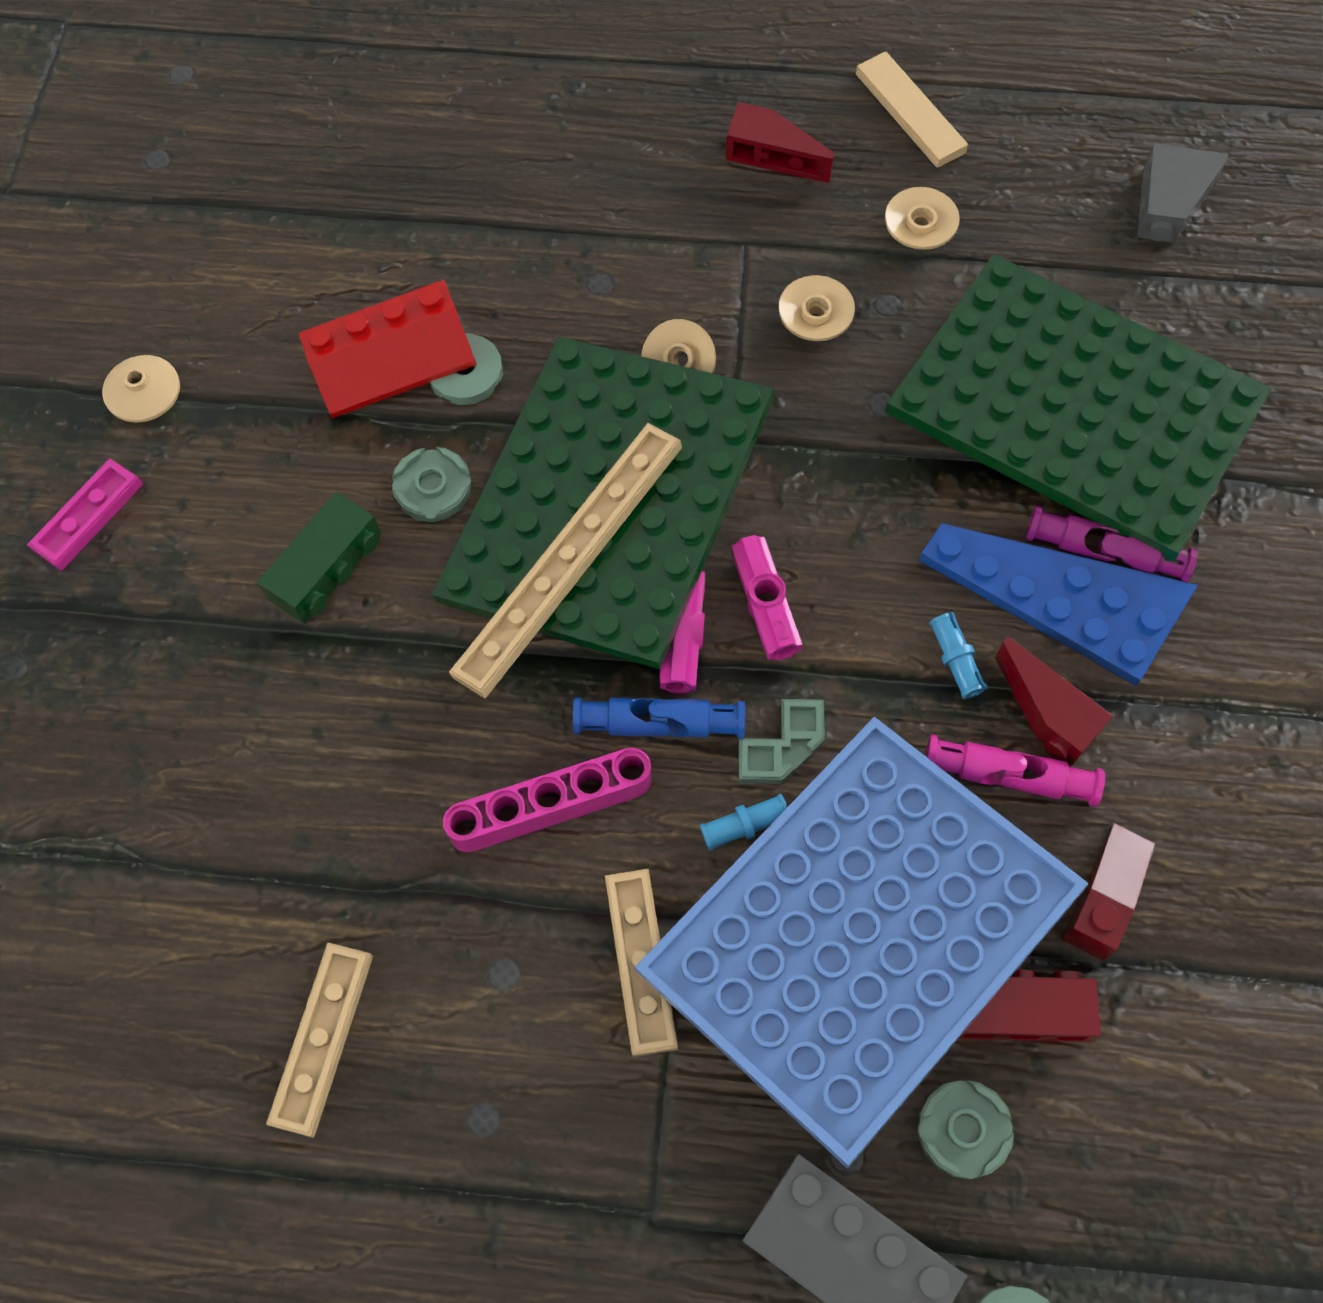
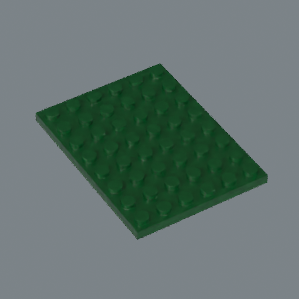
(1080, 405)
(562, 446)

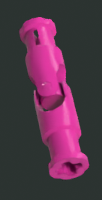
(1006, 768)

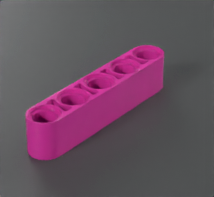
(526, 796)

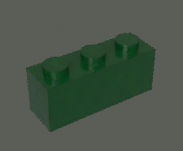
(320, 558)

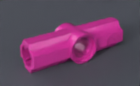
(771, 618)
(680, 666)

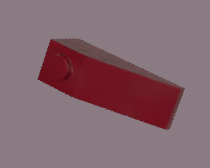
(773, 143)
(1054, 708)
(1111, 894)

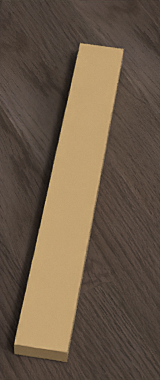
(565, 561)

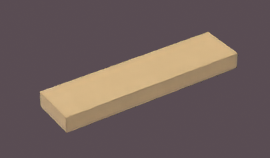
(911, 109)
(635, 935)
(320, 1040)

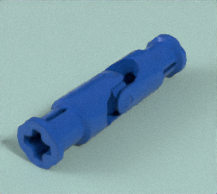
(667, 717)

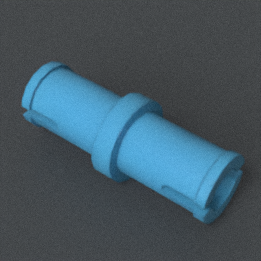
(958, 655)
(743, 822)

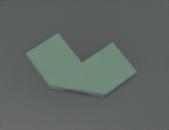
(777, 759)

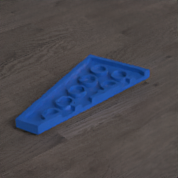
(1084, 603)

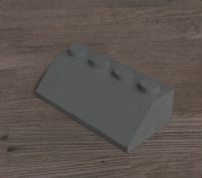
(845, 1246)

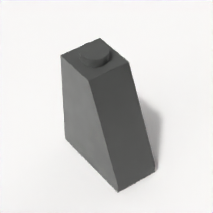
(1174, 188)

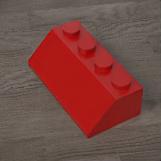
(387, 349)

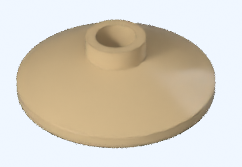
(922, 218)
(816, 296)
(681, 336)
(143, 400)

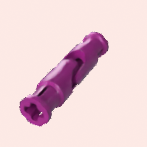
(1070, 536)

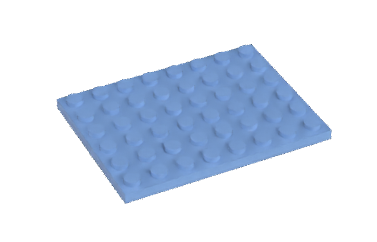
(860, 937)

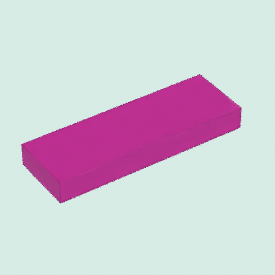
(85, 514)

